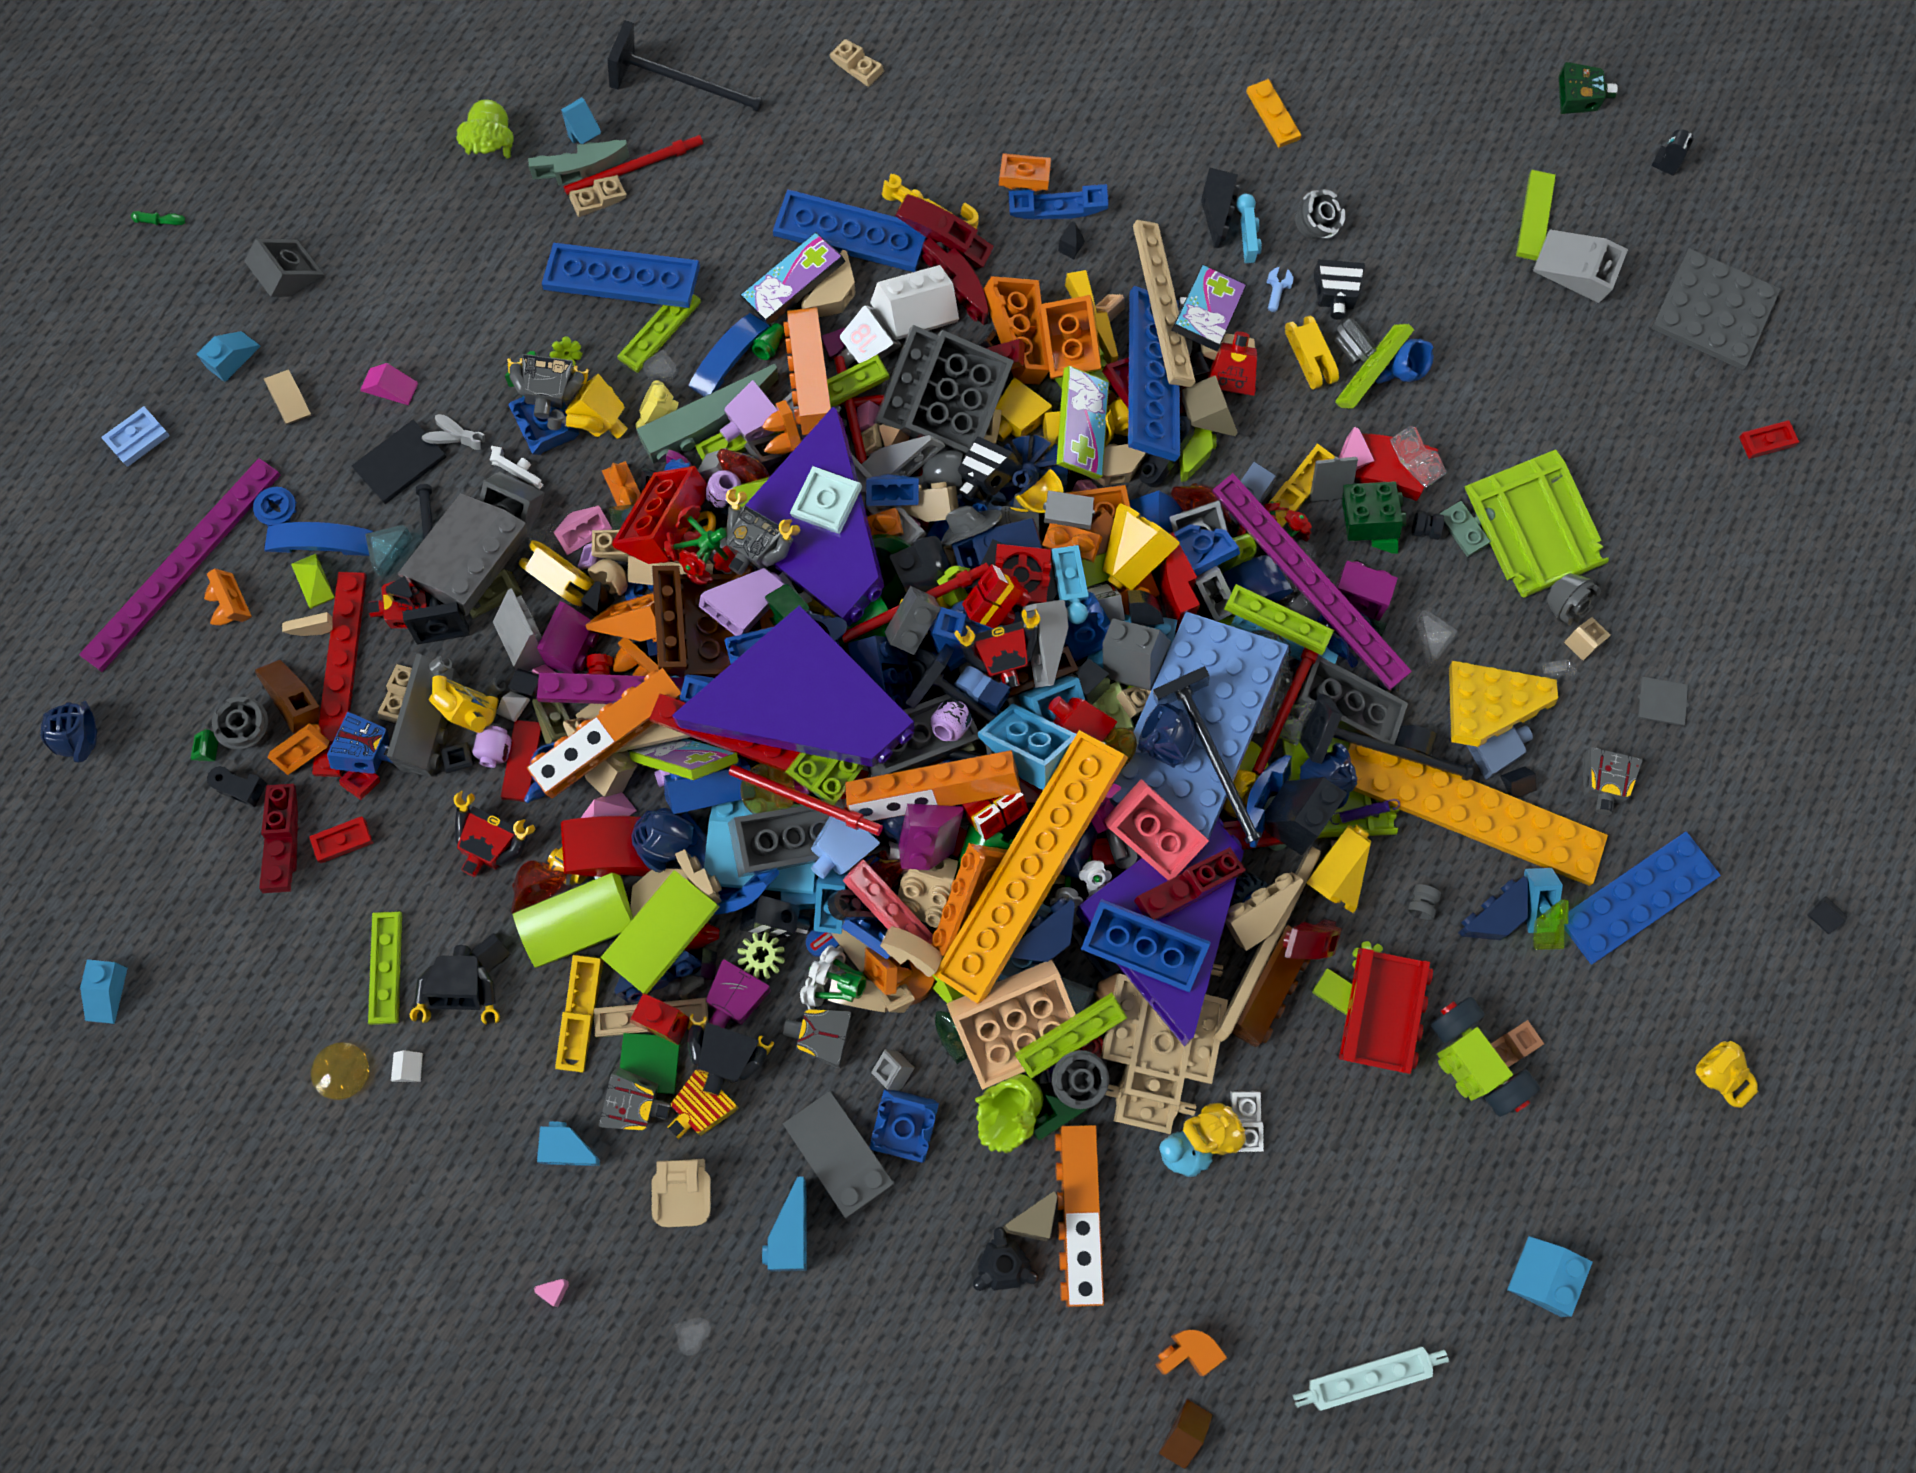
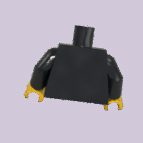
(455, 984)
(723, 1054)

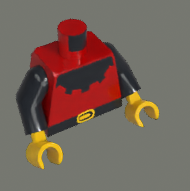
(1002, 649)
(486, 837)

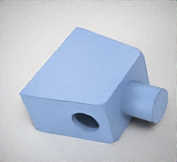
(840, 847)

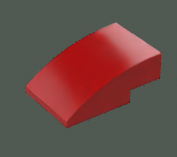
(1388, 467)
(1177, 585)
(601, 846)

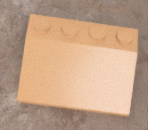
(1010, 1019)

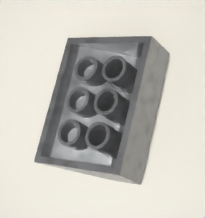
(465, 552)

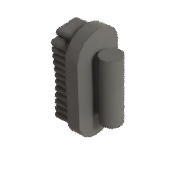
(1354, 341)
(1122, 854)

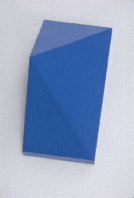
(892, 490)

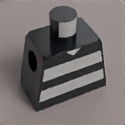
(1338, 285)
(986, 468)
(773, 917)

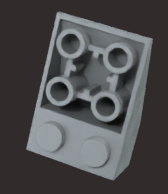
(1581, 263)
(518, 632)

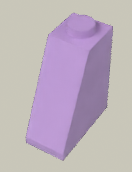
(741, 601)

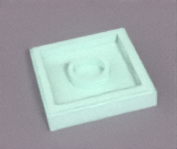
(826, 500)

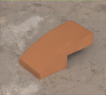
(1517, 1043)

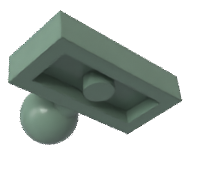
(1466, 529)

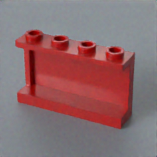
(1385, 1011)

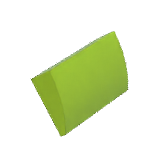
(574, 920)
(660, 932)

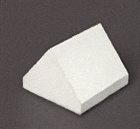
(407, 1066)

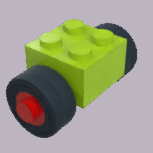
(1476, 1062)

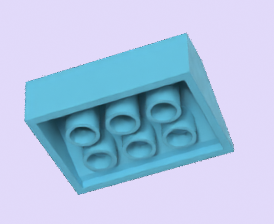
(721, 859)

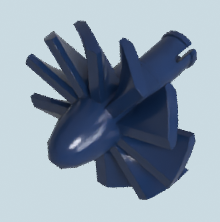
(1033, 469)

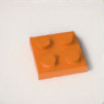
(1024, 172)

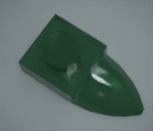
(950, 1037)

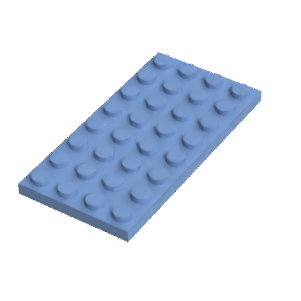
(1240, 683)

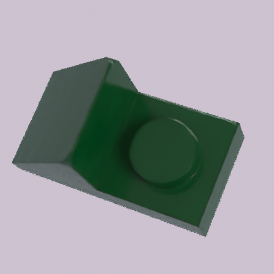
(783, 602)
(1058, 1115)

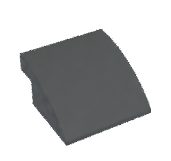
(943, 389)

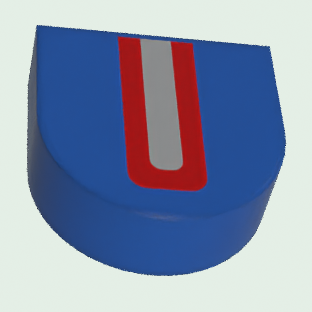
(818, 941)

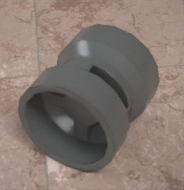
(1424, 901)

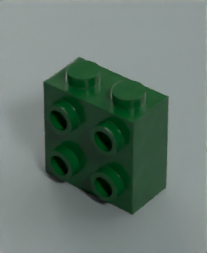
(1372, 511)

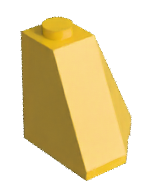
(1135, 548)
(1343, 868)

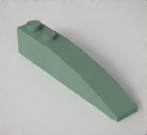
(697, 420)

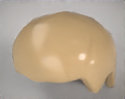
(610, 573)

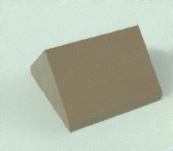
(1207, 407)
(1035, 1221)

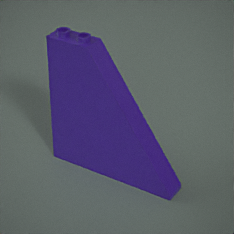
(829, 566)
(801, 697)
(1202, 919)

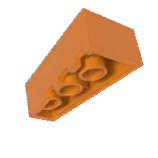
(1017, 315)

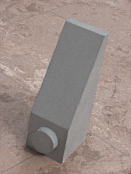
(903, 457)
(1050, 640)

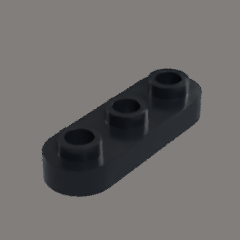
(1162, 466)
(847, 906)

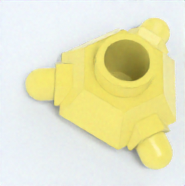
(656, 404)

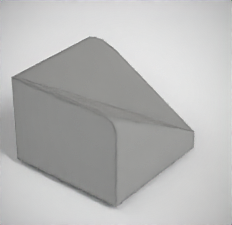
(892, 1070)

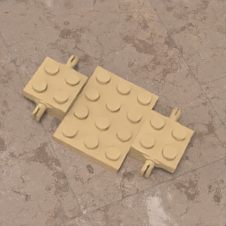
(1157, 1059)

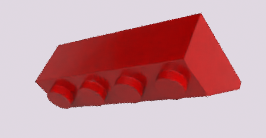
(658, 512)

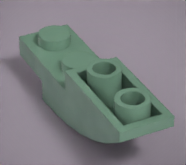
(589, 160)

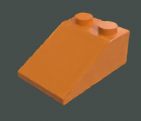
(1071, 335)
(628, 619)

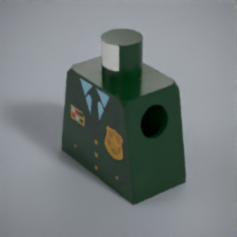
(1583, 88)

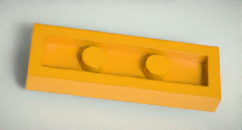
(1273, 113)

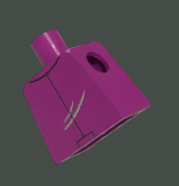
(734, 995)

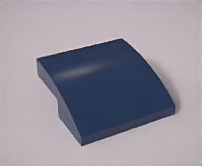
(1259, 576)

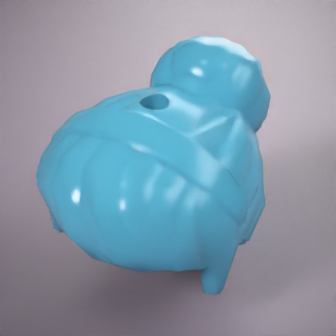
(1178, 1156)

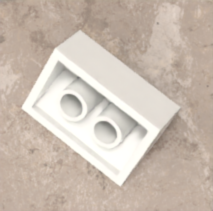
(916, 299)

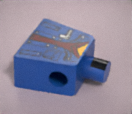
(359, 746)

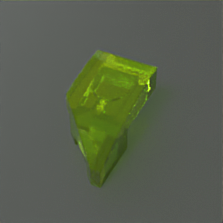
(1550, 927)

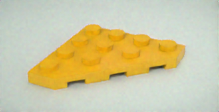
(1493, 700)

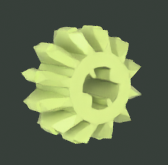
(769, 960)

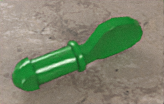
(171, 218)

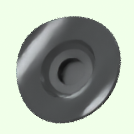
(968, 522)

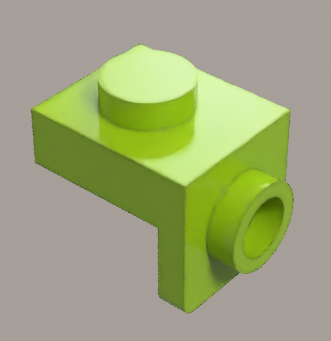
(958, 594)

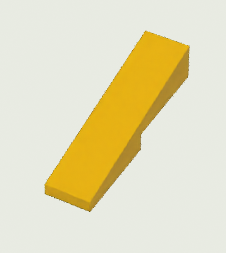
(1077, 286)
(1298, 487)
(579, 1012)

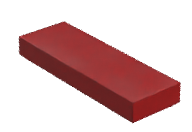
(517, 778)

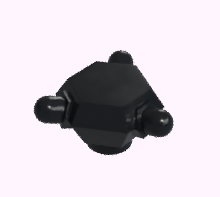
(1003, 1265)

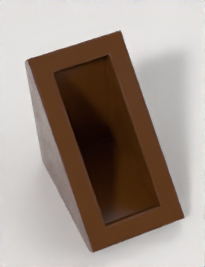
(1186, 1434)

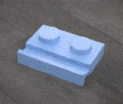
(135, 436)

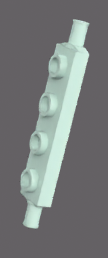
(1370, 1378)

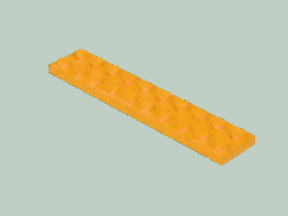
(1480, 813)
(1030, 867)

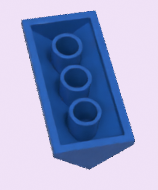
(1145, 945)

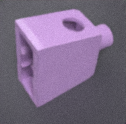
(747, 414)

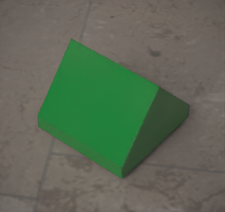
(204, 746)

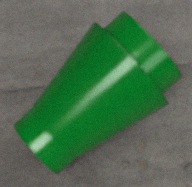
(768, 342)

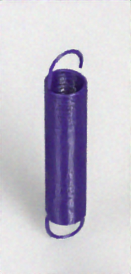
(1365, 811)

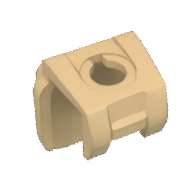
(928, 890)
(681, 1193)

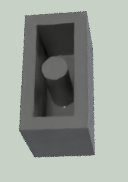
(912, 620)

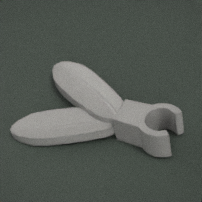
(453, 433)

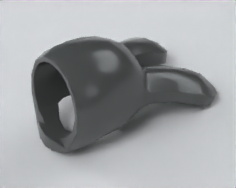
(943, 468)

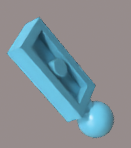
(1249, 227)
(1071, 581)

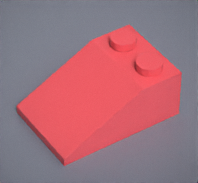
(1155, 830)

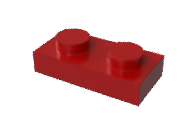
(1769, 439)
(341, 839)

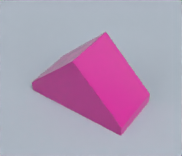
(389, 384)

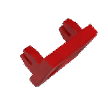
(1041, 555)

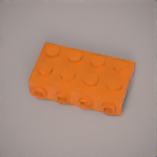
(973, 876)

